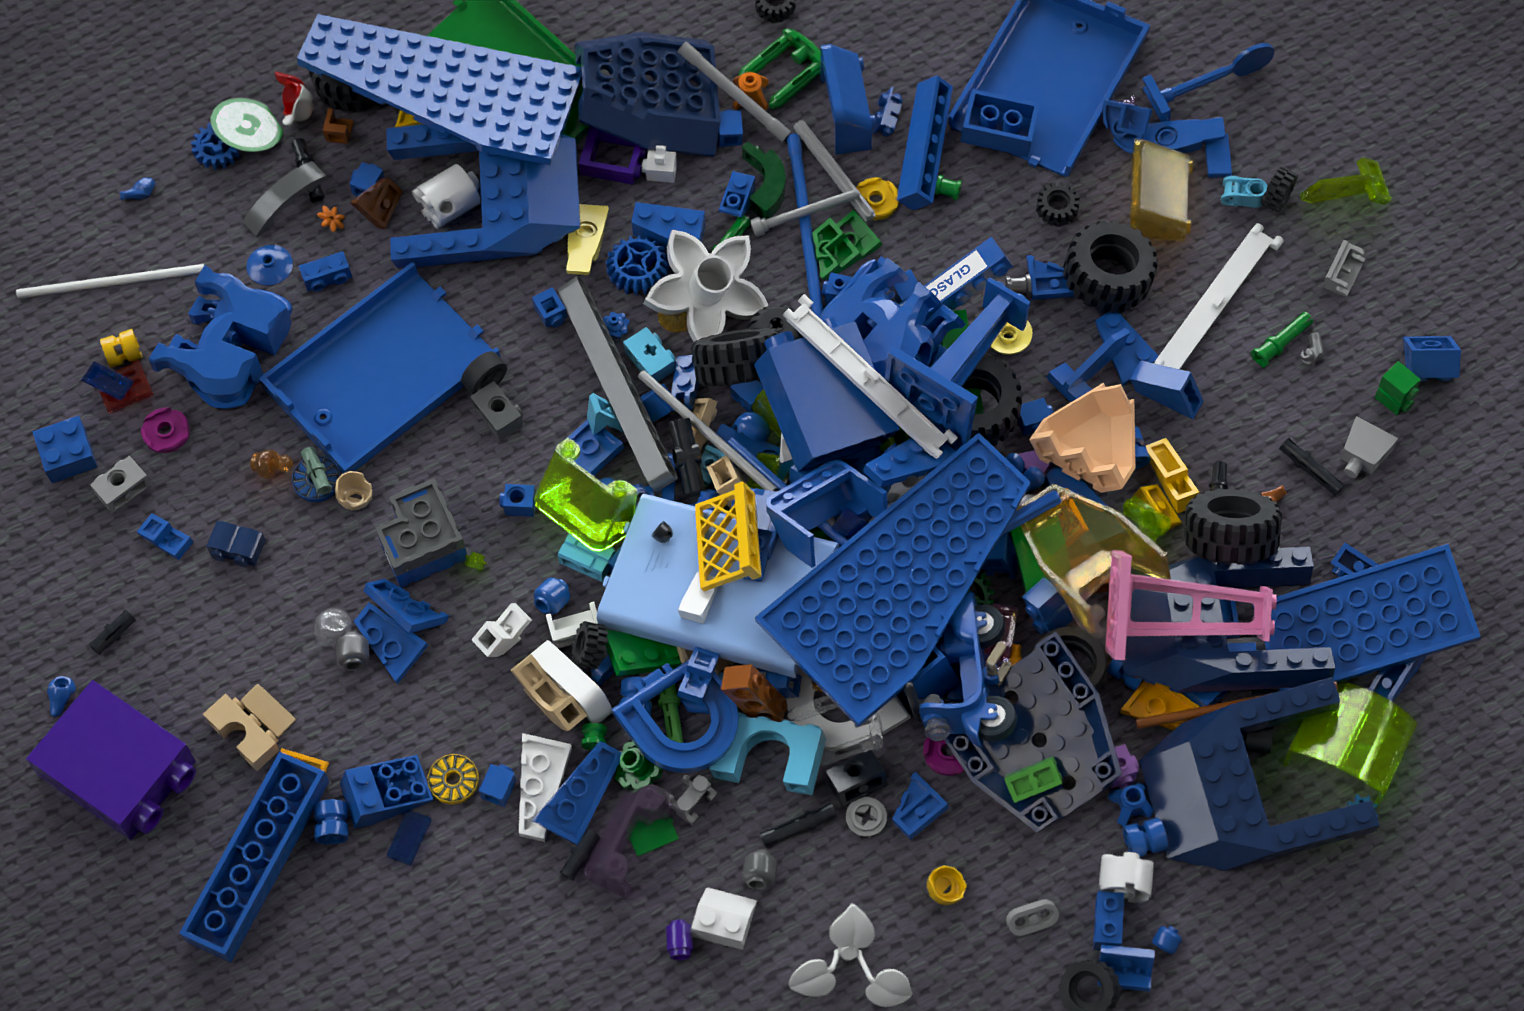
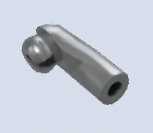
(1315, 351)

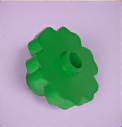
(635, 769)

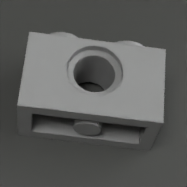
(116, 496)

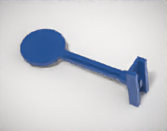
(1246, 62)

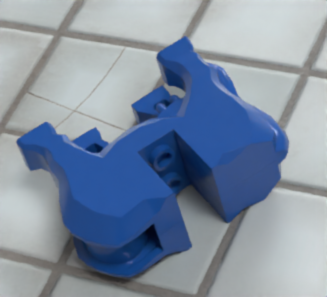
(886, 322)
(218, 365)

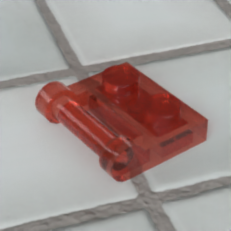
(138, 391)

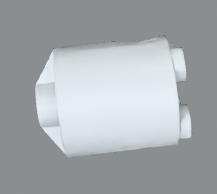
(448, 195)

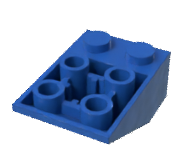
(384, 790)

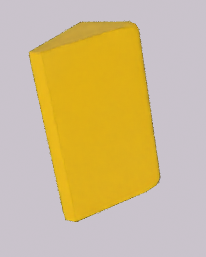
(1155, 498)

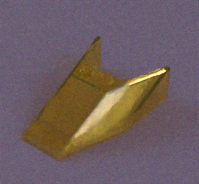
(1076, 546)

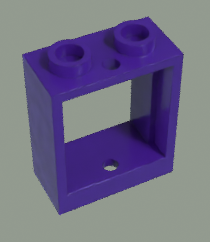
(606, 171)

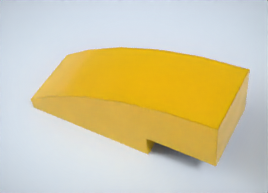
(1171, 474)

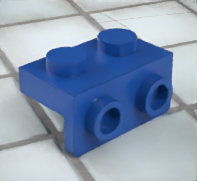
(1130, 965)

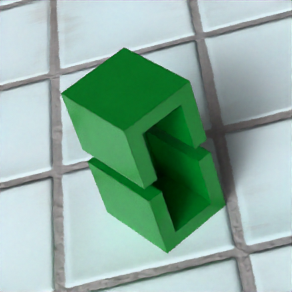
(1398, 389)

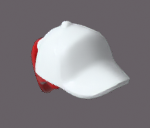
(296, 98)

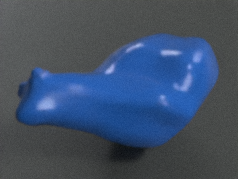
(140, 190)
(58, 693)

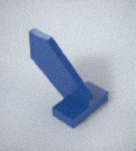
(1073, 383)

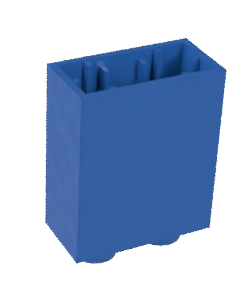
(816, 404)

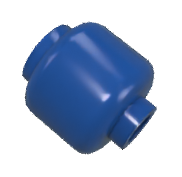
(551, 596)

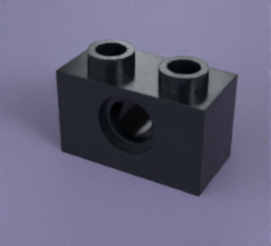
(869, 778)

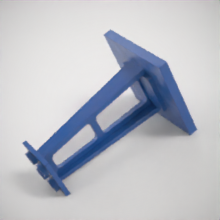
(939, 389)

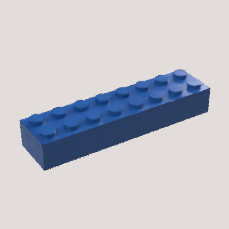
(254, 857)

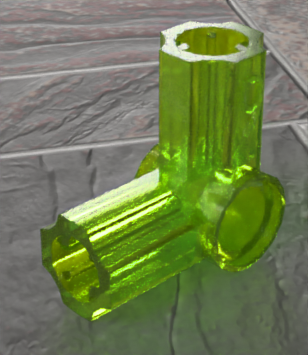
(1150, 520)

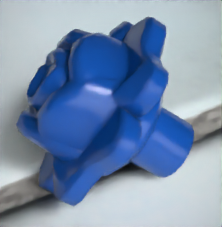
(616, 324)

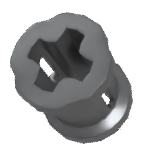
(1019, 284)

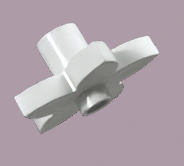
(706, 284)

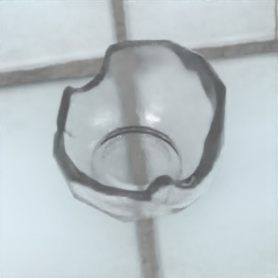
(331, 626)

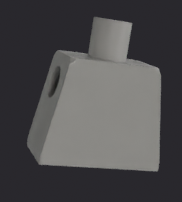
(1366, 448)

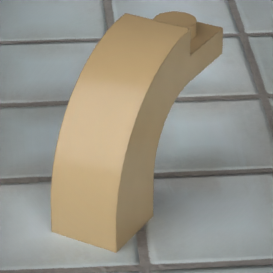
(556, 704)

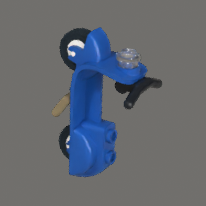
(980, 715)

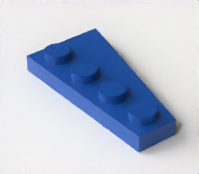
(904, 461)

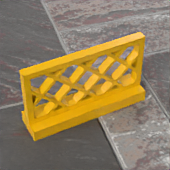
(744, 532)

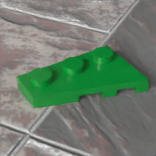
(639, 655)

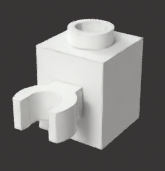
(660, 165)

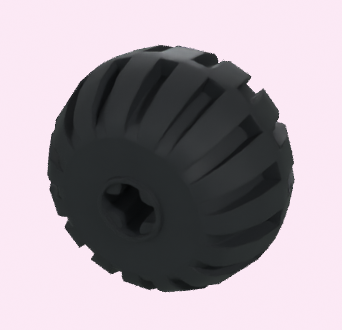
(772, 318)

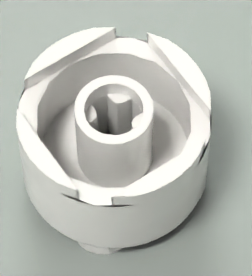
(1127, 875)

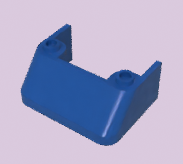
(847, 99)
(817, 499)

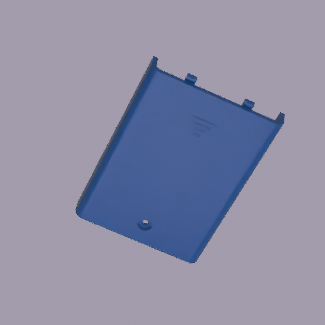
(1062, 67)
(376, 369)

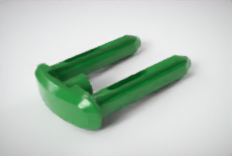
(805, 50)

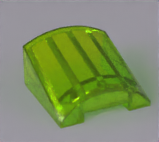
(1359, 738)

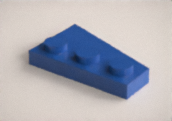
(1134, 349)
(407, 612)

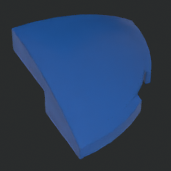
(1126, 122)

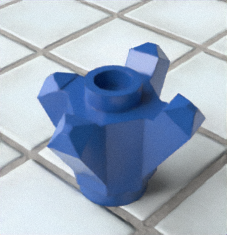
(1131, 802)

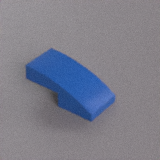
(164, 536)
(698, 675)

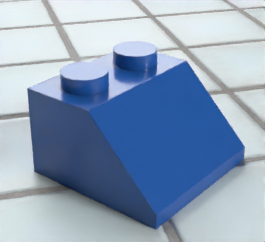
(1432, 357)

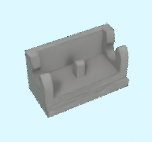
(1344, 269)

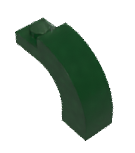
(771, 194)

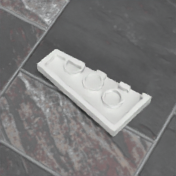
(541, 777)

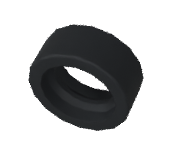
(483, 371)

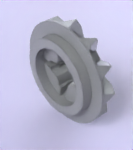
(862, 806)

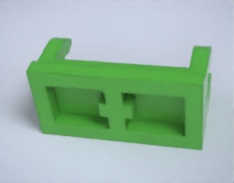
(1033, 779)

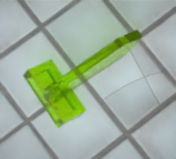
(1369, 182)

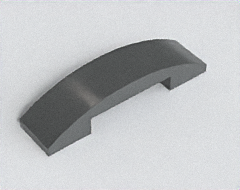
(281, 195)

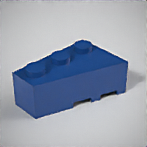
(660, 220)

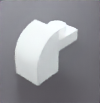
(500, 636)

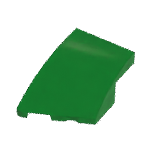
(835, 249)
(1026, 561)

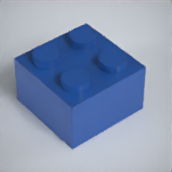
(65, 449)

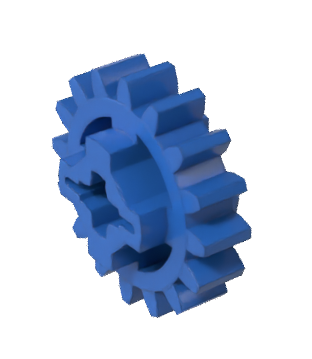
(211, 149)

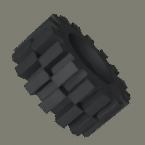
(775, 12)
(1279, 189)
(1057, 192)
(589, 645)

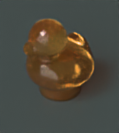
(269, 462)

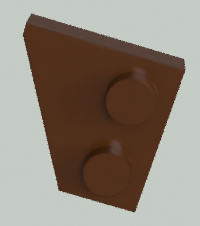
(378, 202)

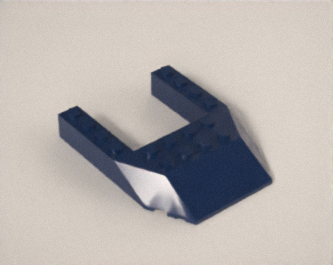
(1204, 661)
(1209, 794)

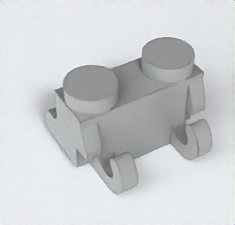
(691, 797)

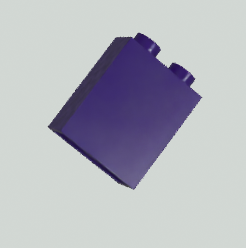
(113, 761)

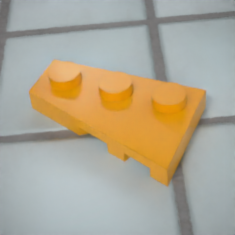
(1156, 700)

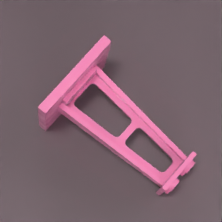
(1119, 608)

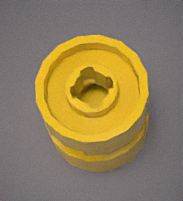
(129, 346)

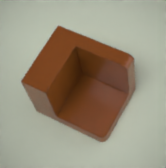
(337, 129)

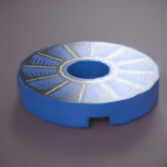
(306, 489)

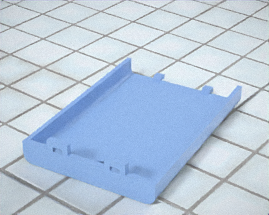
(654, 577)

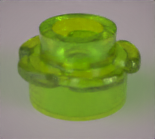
(475, 560)

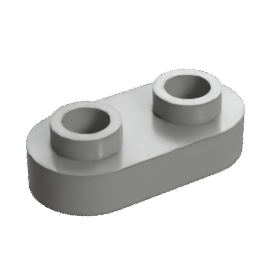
(1031, 917)

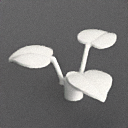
(850, 933)

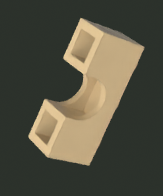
(228, 716)

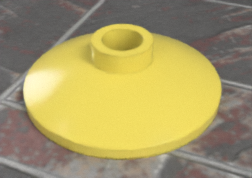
(1019, 341)

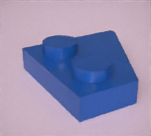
(918, 807)

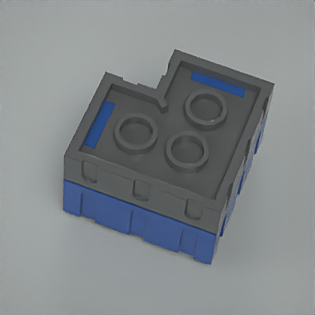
(422, 535)

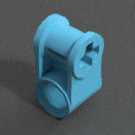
(1243, 191)

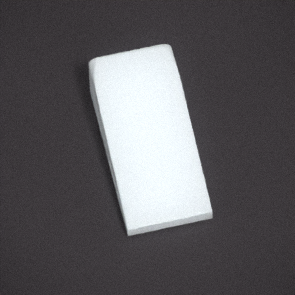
(696, 601)

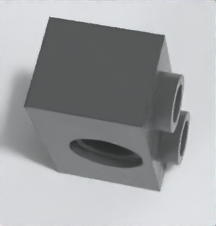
(489, 400)

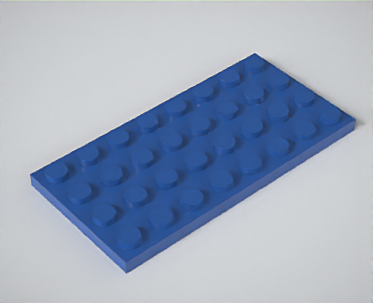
(1379, 614)

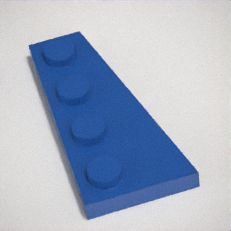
(577, 799)

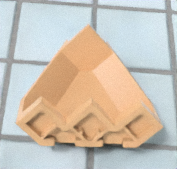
(1091, 438)

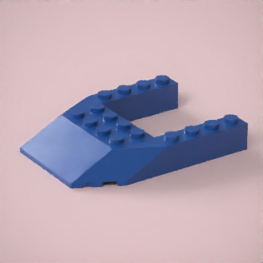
(521, 202)

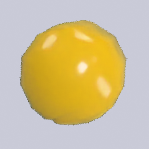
(940, 880)

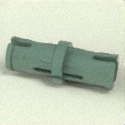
(316, 471)

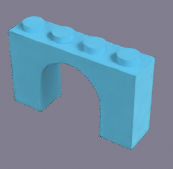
(805, 747)

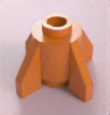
(752, 86)

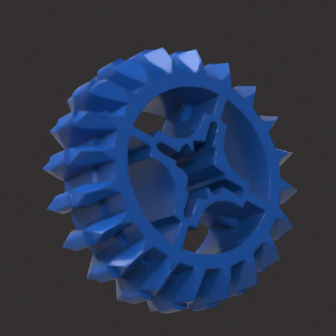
(634, 276)

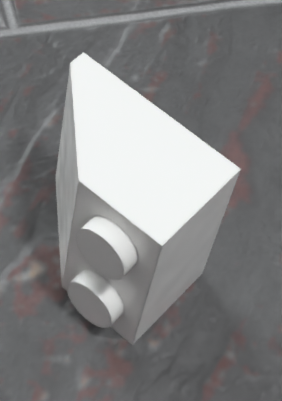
(723, 918)

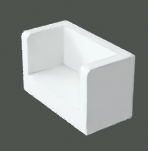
(565, 628)

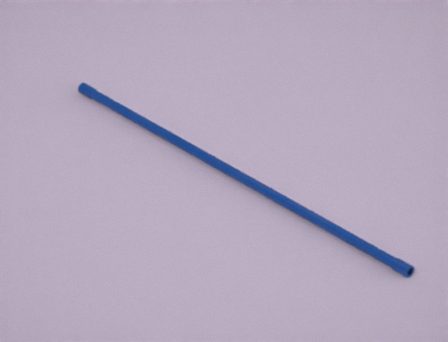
(795, 154)

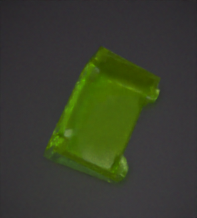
(583, 503)

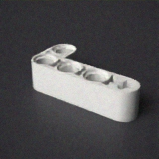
(573, 681)

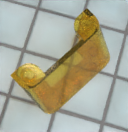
(1159, 191)

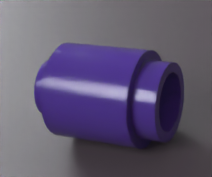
(679, 940)

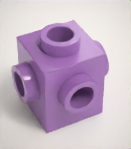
(1128, 767)

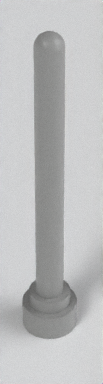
(761, 226)

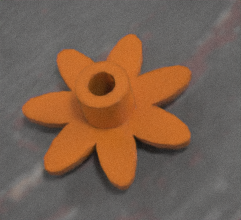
(331, 219)

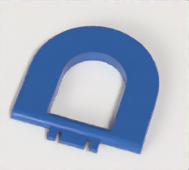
(662, 750)

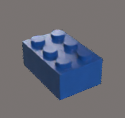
(999, 122)

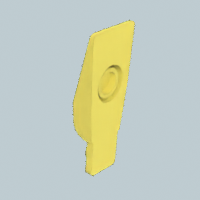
(586, 241)

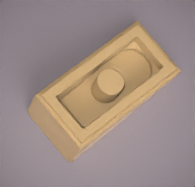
(267, 710)

